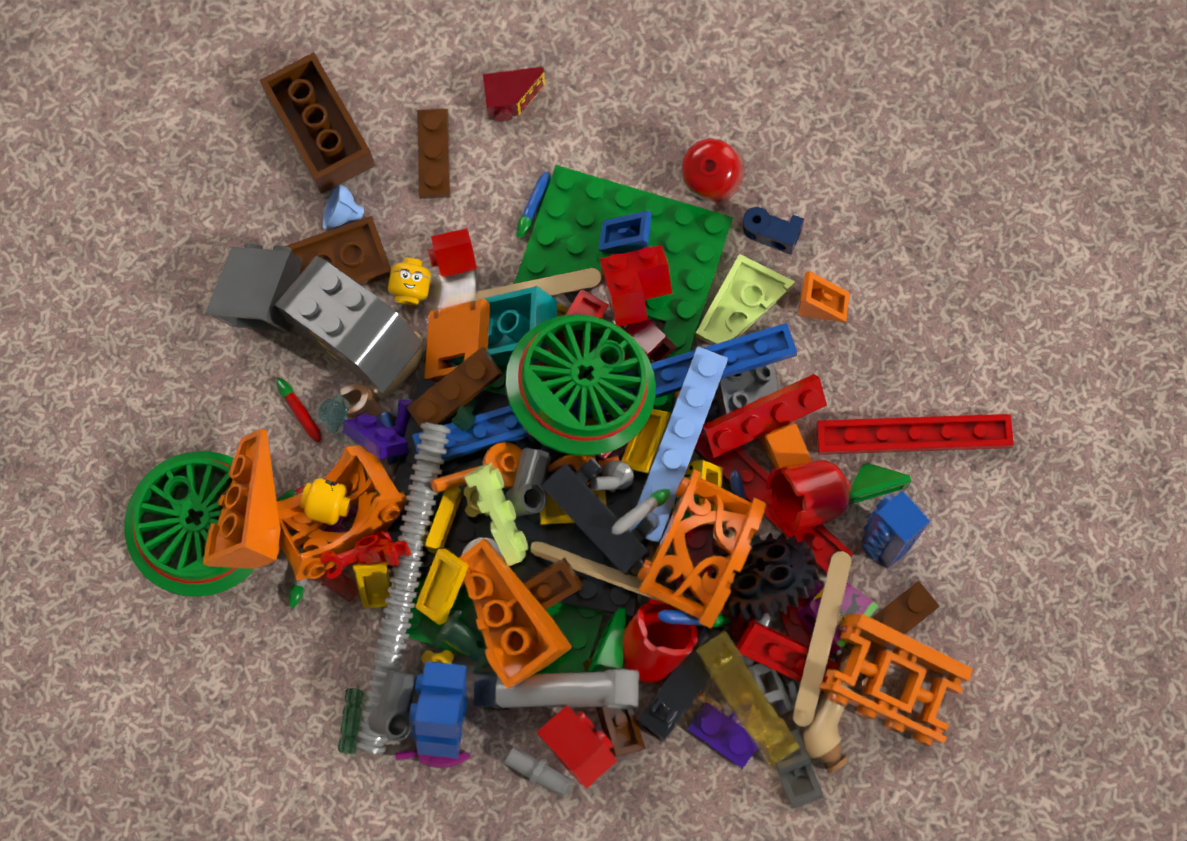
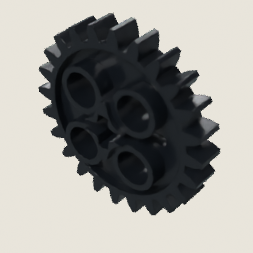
(772, 577)

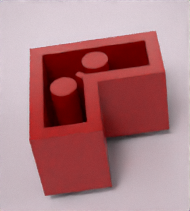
(633, 279)
(578, 747)

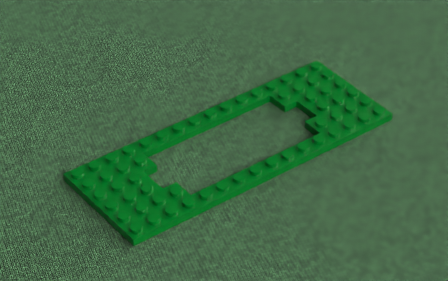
(566, 242)

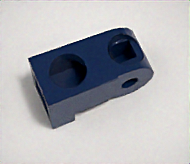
(772, 230)

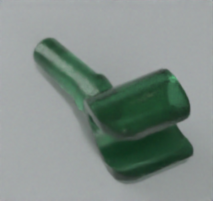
(464, 418)

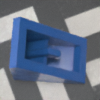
(626, 233)

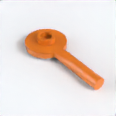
(503, 456)

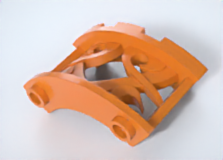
(373, 513)
(740, 517)

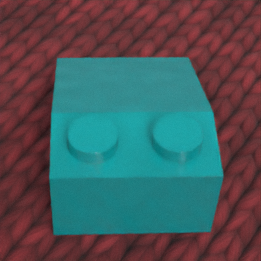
(512, 317)

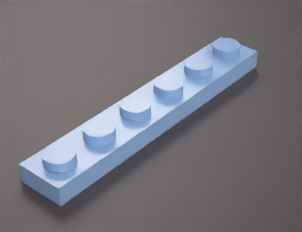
(682, 433)

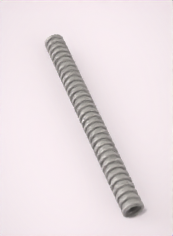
(405, 575)

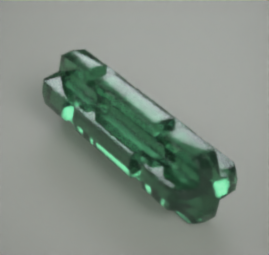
(350, 720)

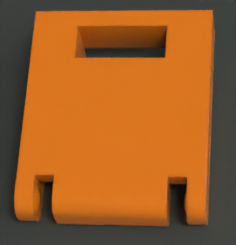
(455, 333)

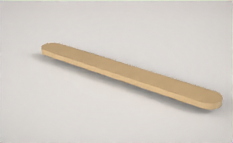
(552, 285)
(591, 568)
(822, 638)

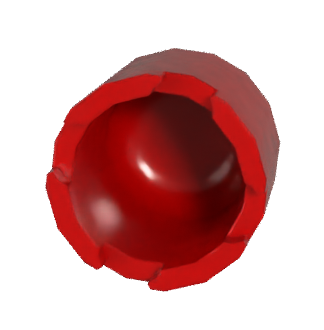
(712, 170)
(807, 494)
(656, 646)

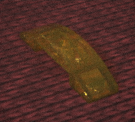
(747, 699)

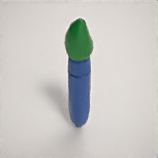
(525, 222)
(682, 617)

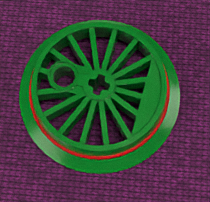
(551, 421)
(196, 578)

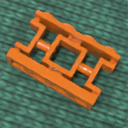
(904, 655)

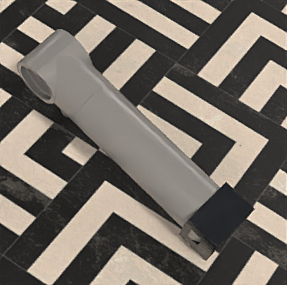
(599, 689)

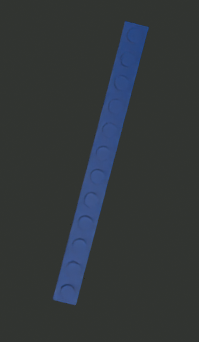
(742, 353)

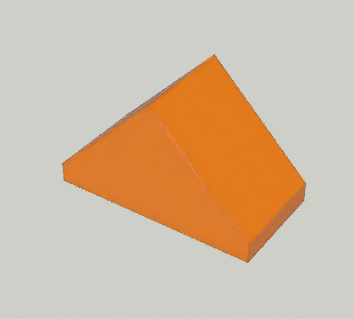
(822, 299)
(785, 446)

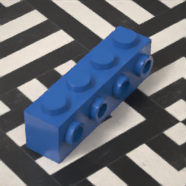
(893, 529)

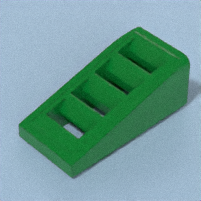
(610, 648)

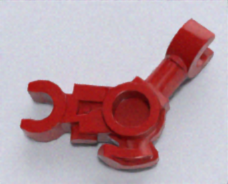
(367, 550)

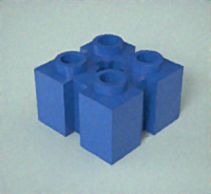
(439, 709)

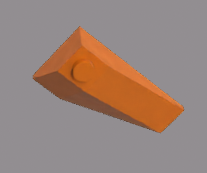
(249, 520)
(511, 619)

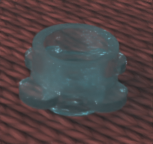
(333, 413)

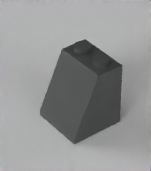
(252, 285)

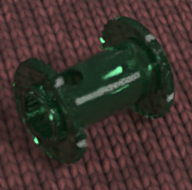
(464, 640)

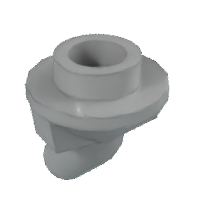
(614, 476)

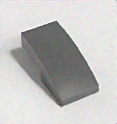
(798, 776)

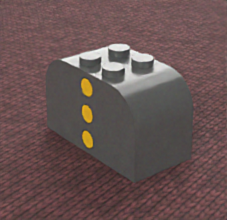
(349, 323)

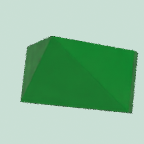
(876, 481)

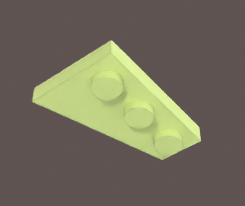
(742, 300)
(493, 504)

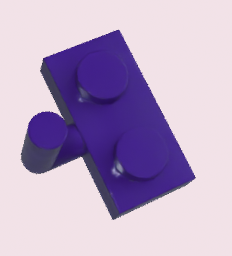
(377, 437)
(723, 735)

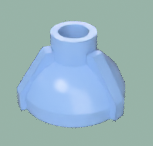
(341, 209)

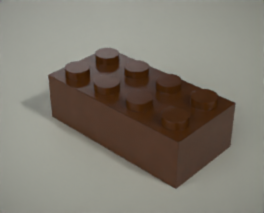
(317, 123)

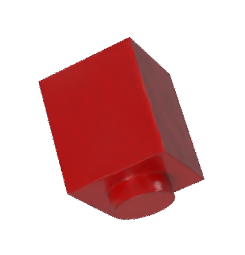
(452, 253)

